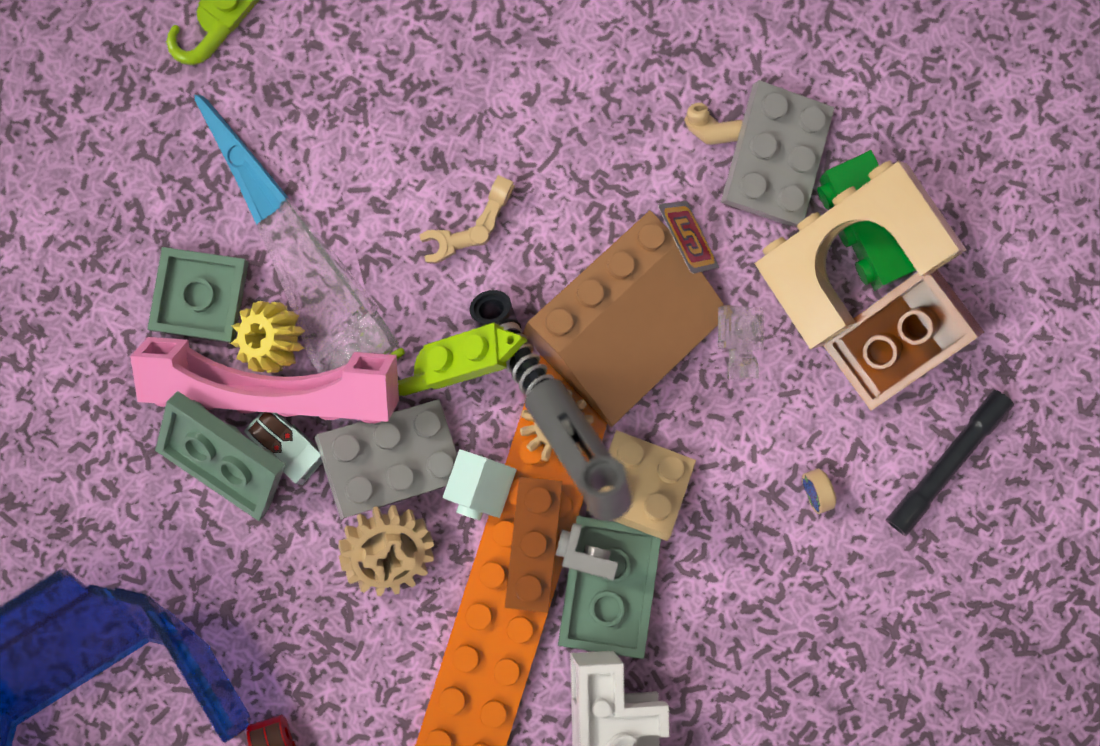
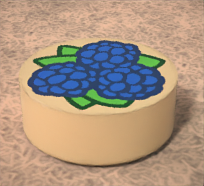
(819, 491)

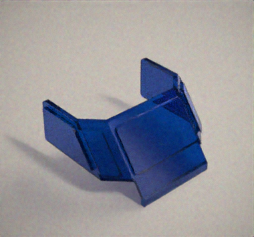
(71, 632)

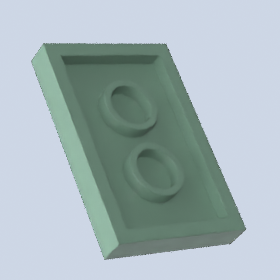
(219, 455)
(608, 612)

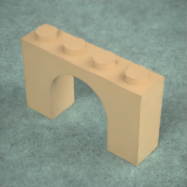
(798, 265)

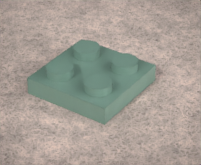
(197, 295)

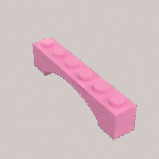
(359, 390)

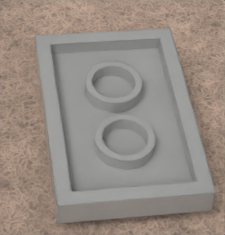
(777, 154)
(388, 459)

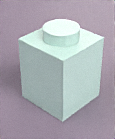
(478, 485)

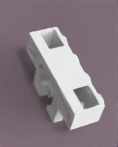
(604, 712)

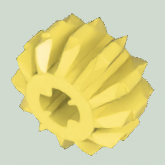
(267, 337)

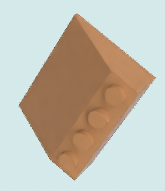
(626, 320)

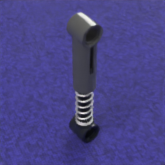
(559, 417)

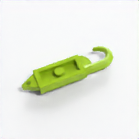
(218, 20)
(460, 358)

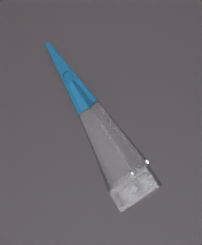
(319, 288)

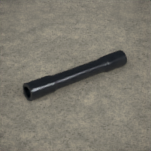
(980, 425)

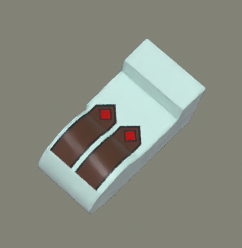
(287, 443)

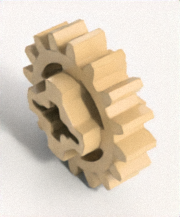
(386, 550)

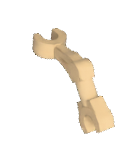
(476, 235)

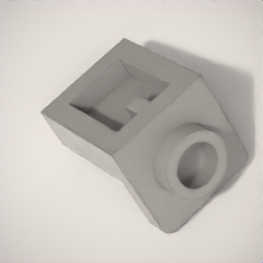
(592, 561)

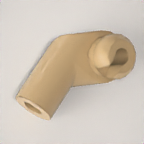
(708, 129)

